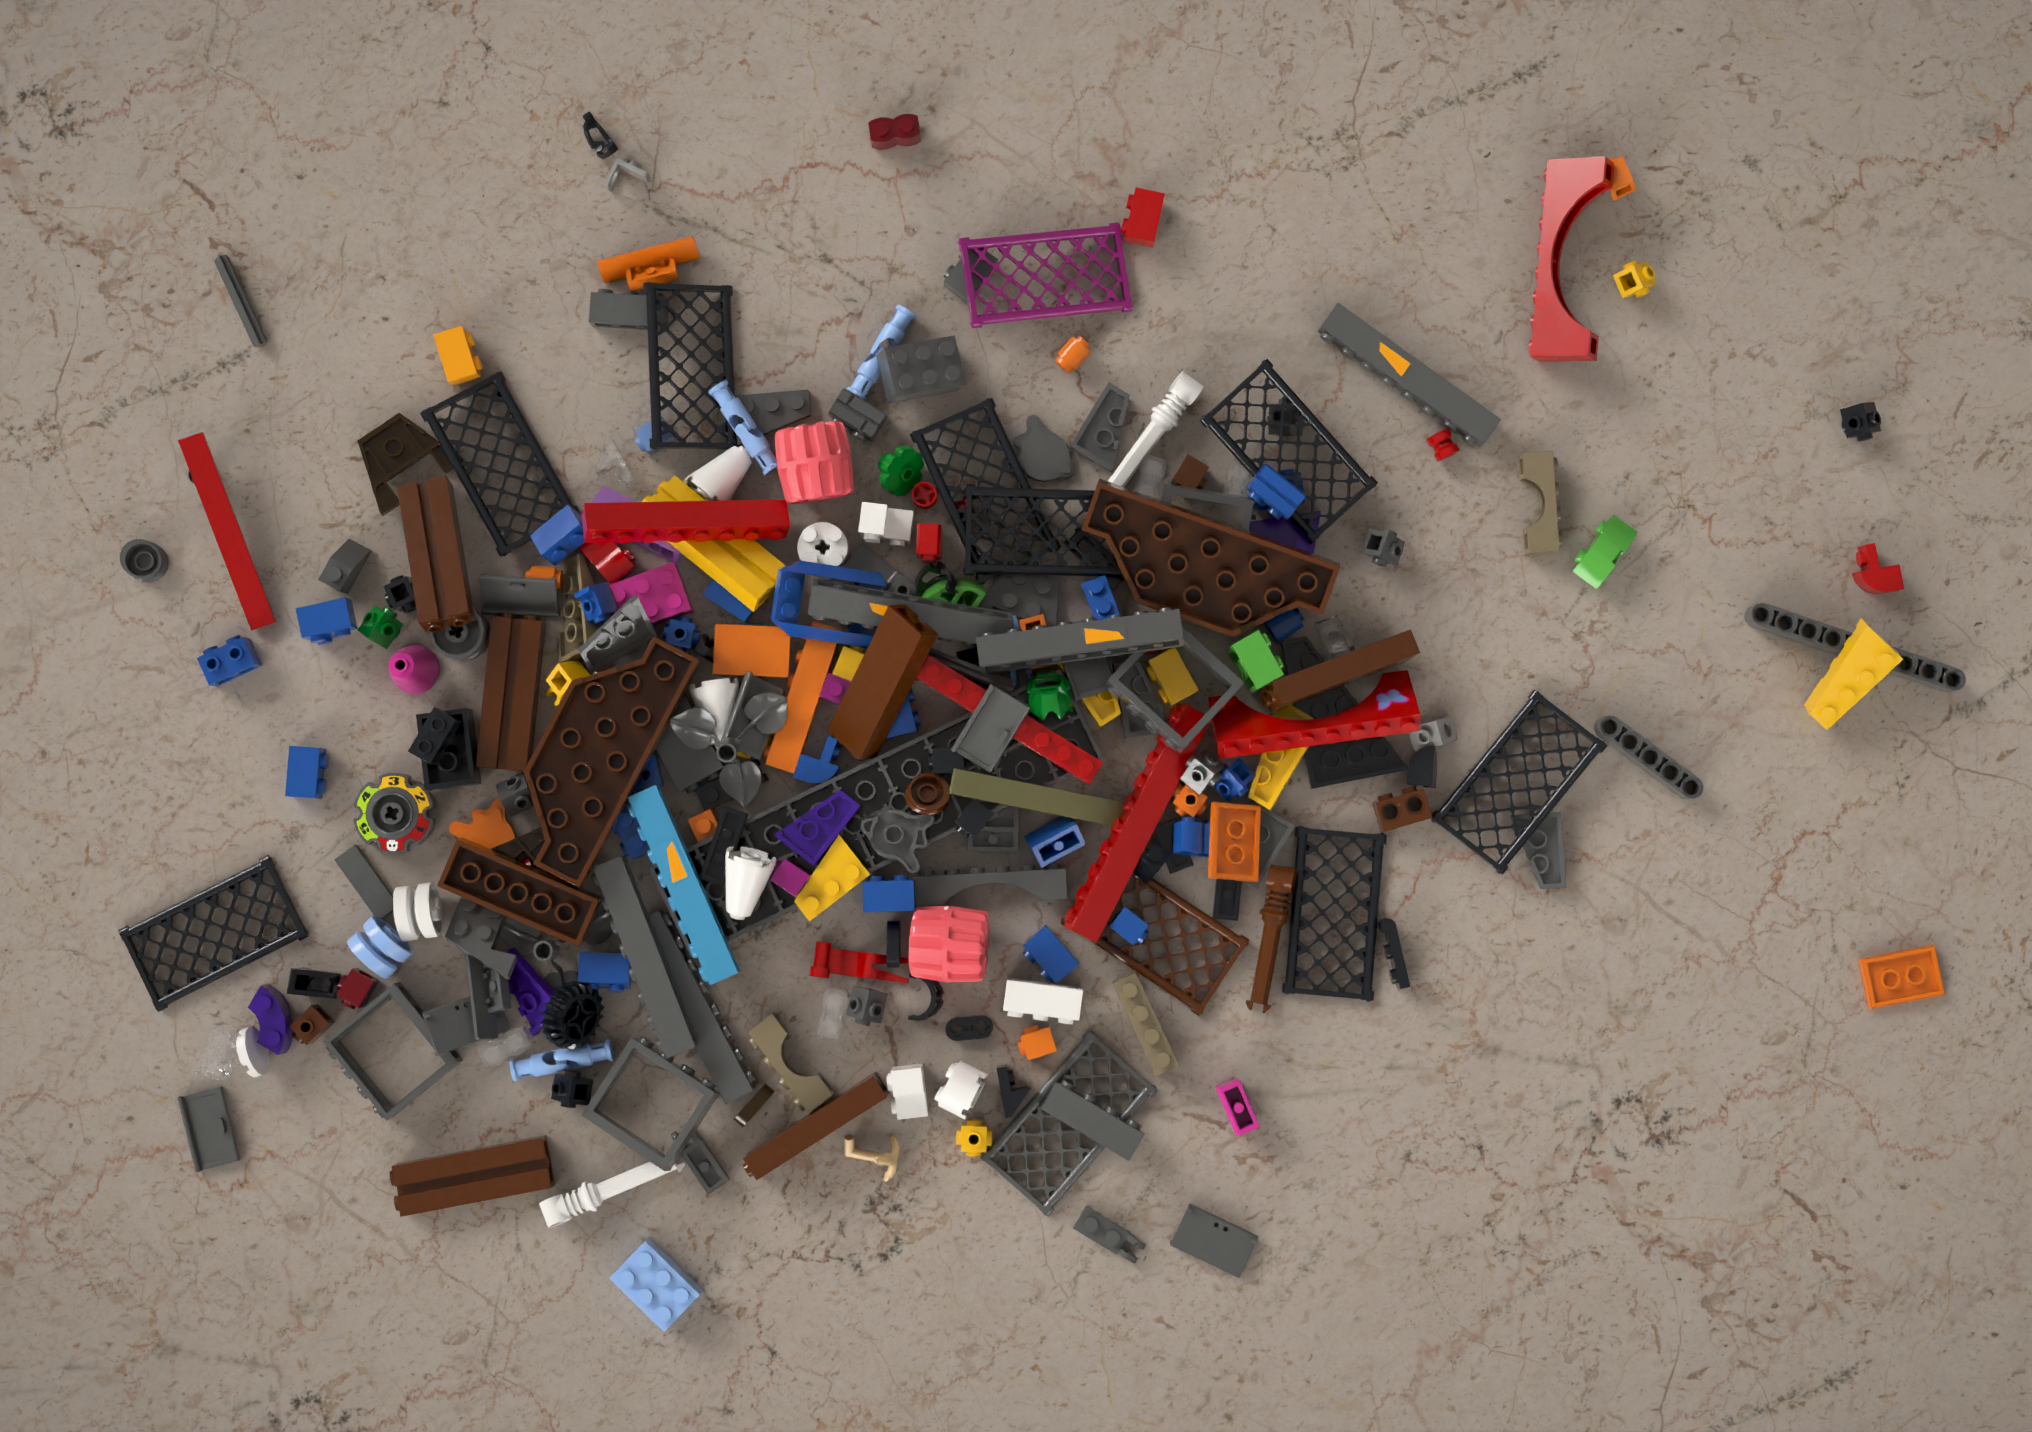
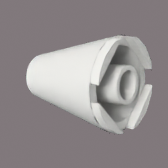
(721, 475)
(718, 698)
(746, 878)

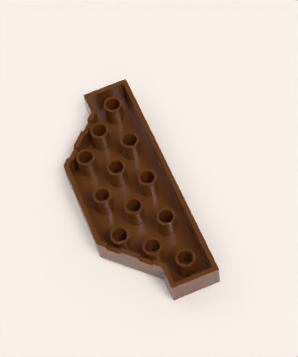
(1203, 565)
(598, 753)

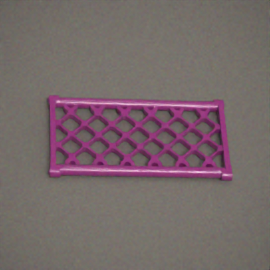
(1113, 229)

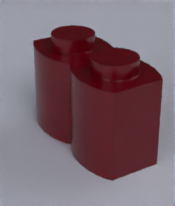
(899, 131)

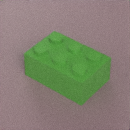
(1255, 661)

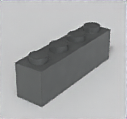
(1093, 1120)

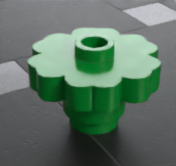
(900, 470)

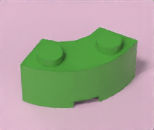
(1602, 554)
(966, 592)

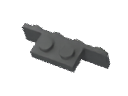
(488, 996)

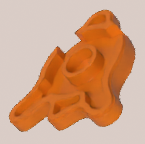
(488, 827)

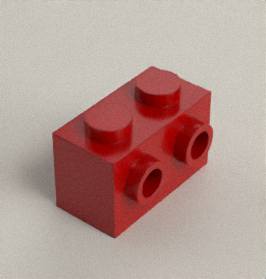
(1144, 217)

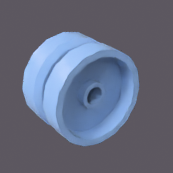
(379, 947)

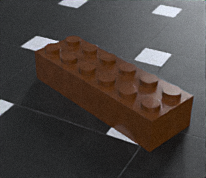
(519, 891)

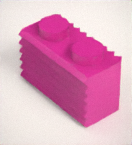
(1237, 1106)

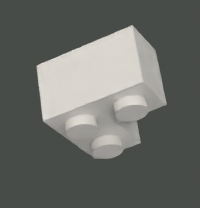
(885, 523)
(909, 1091)

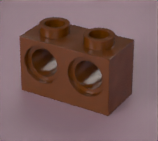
(1403, 814)

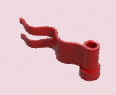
(851, 963)

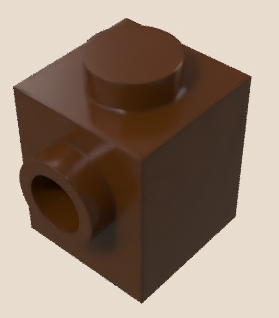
(1191, 473)
(311, 1025)

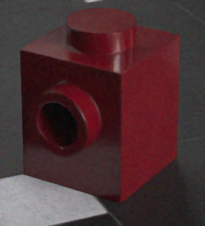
(356, 988)

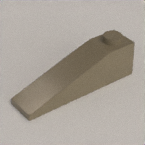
(575, 628)

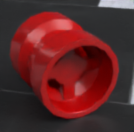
(1446, 449)
(921, 493)

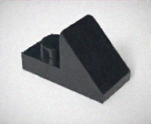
(313, 983)
(1011, 1097)

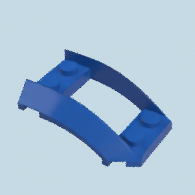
(789, 594)

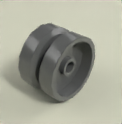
(468, 646)

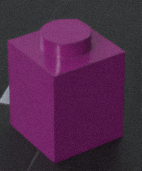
(834, 688)
(789, 876)

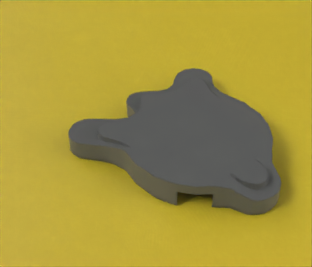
(1042, 453)
(897, 835)

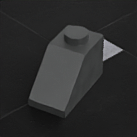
(345, 566)

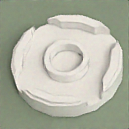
(252, 1053)

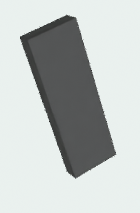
(366, 881)

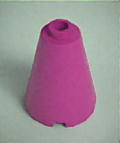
(414, 669)

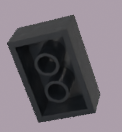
(458, 762)

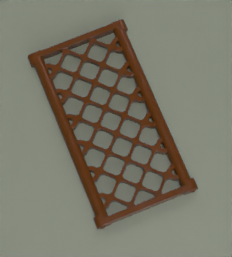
(1240, 941)

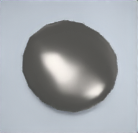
(144, 560)

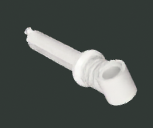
(1164, 417)
(591, 1195)

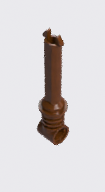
(1274, 915)

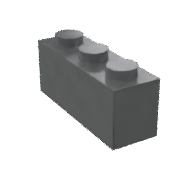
(622, 310)

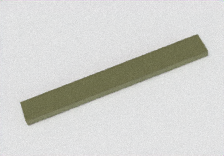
(1034, 797)

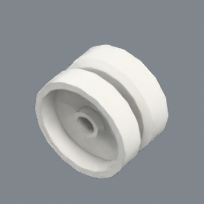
(417, 911)

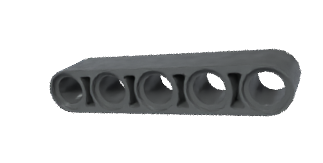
(1660, 759)

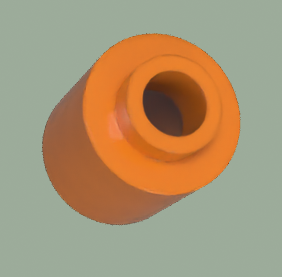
(1072, 354)
(546, 573)

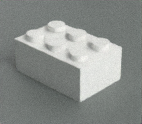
(1042, 1000)

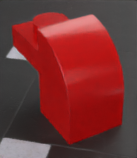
(1872, 577)

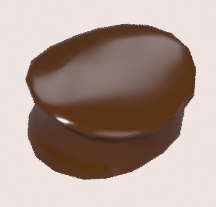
(927, 794)

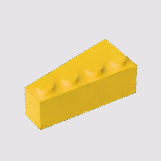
(1852, 674)

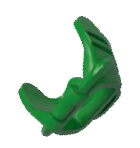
(1049, 698)

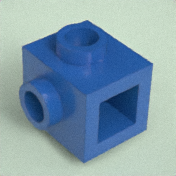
(691, 635)
(1232, 784)

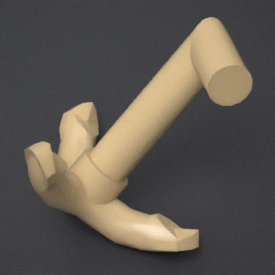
(888, 1159)

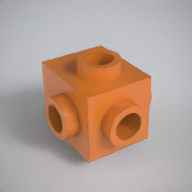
(1185, 809)

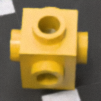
(1635, 279)
(974, 1127)

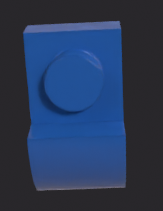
(819, 771)

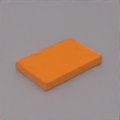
(751, 649)
(1234, 842)
(1901, 976)

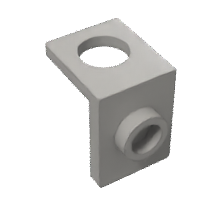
(630, 167)
(1433, 734)

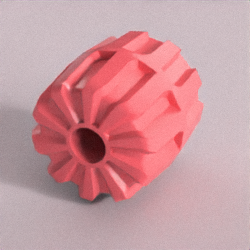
(814, 462)
(949, 944)

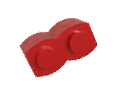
(929, 542)
(610, 560)

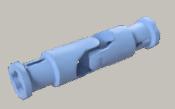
(869, 370)
(748, 432)
(565, 1059)

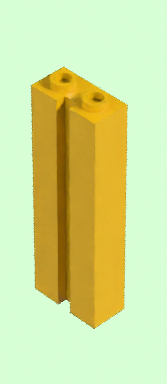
(736, 565)

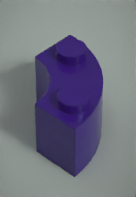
(273, 1019)

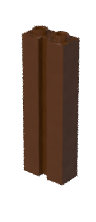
(435, 554)
(1339, 671)
(882, 682)
(510, 692)
(815, 1126)
(472, 1176)

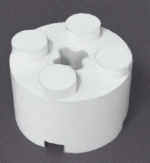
(827, 533)
(961, 1089)

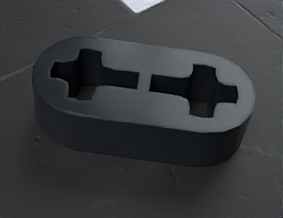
(893, 944)
(968, 1021)

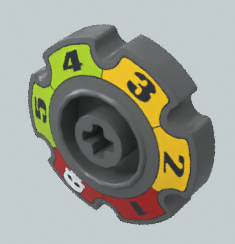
(376, 806)

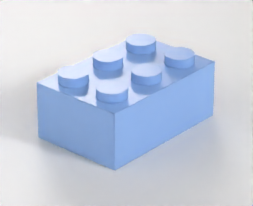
(656, 1284)

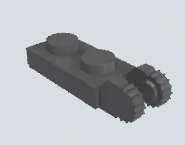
(703, 1163)
(1107, 1233)

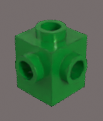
(380, 626)

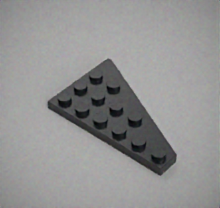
(1341, 760)

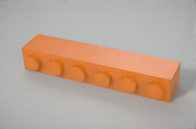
(803, 701)

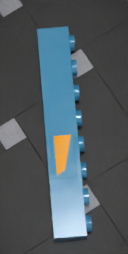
(683, 884)

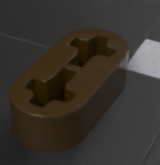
(754, 1105)

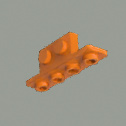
(649, 264)

